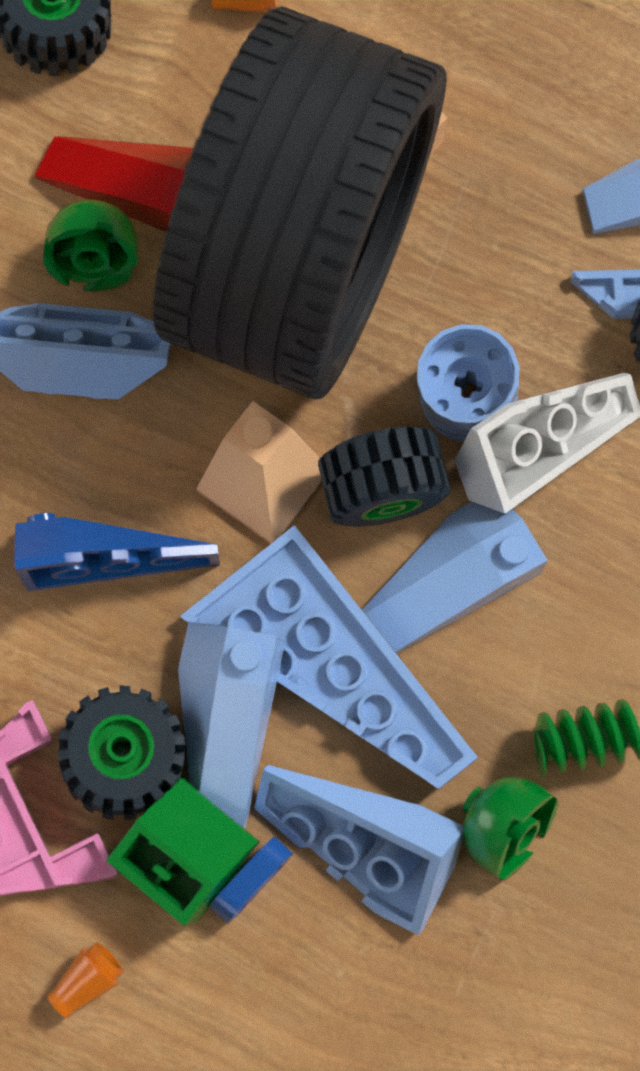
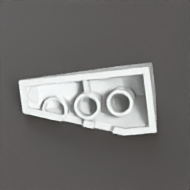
(541, 438)

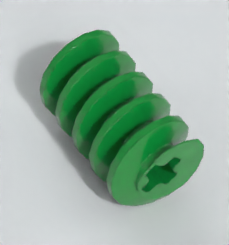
(586, 736)

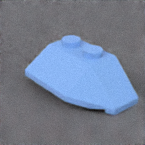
(79, 350)

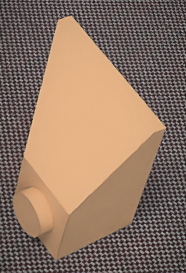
(261, 473)

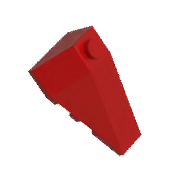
(129, 175)

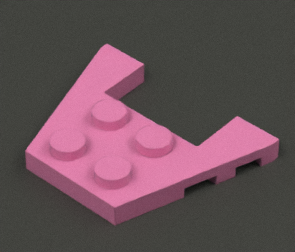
(23, 854)

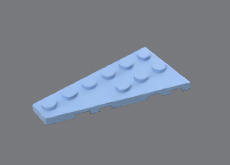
(336, 656)

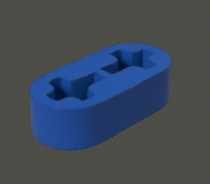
(250, 880)

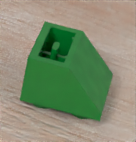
(183, 852)

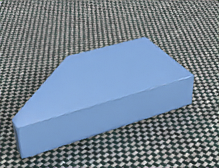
(612, 290)

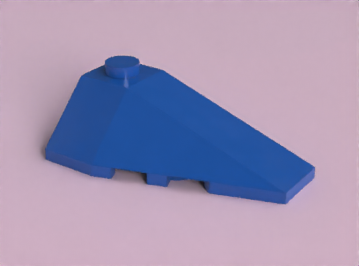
(76, 552)

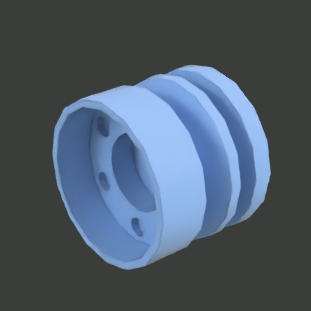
(463, 357)

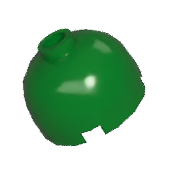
(91, 245)
(505, 822)

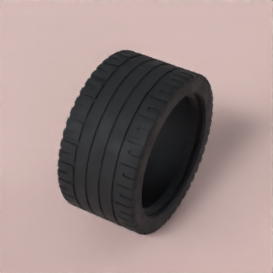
(296, 200)

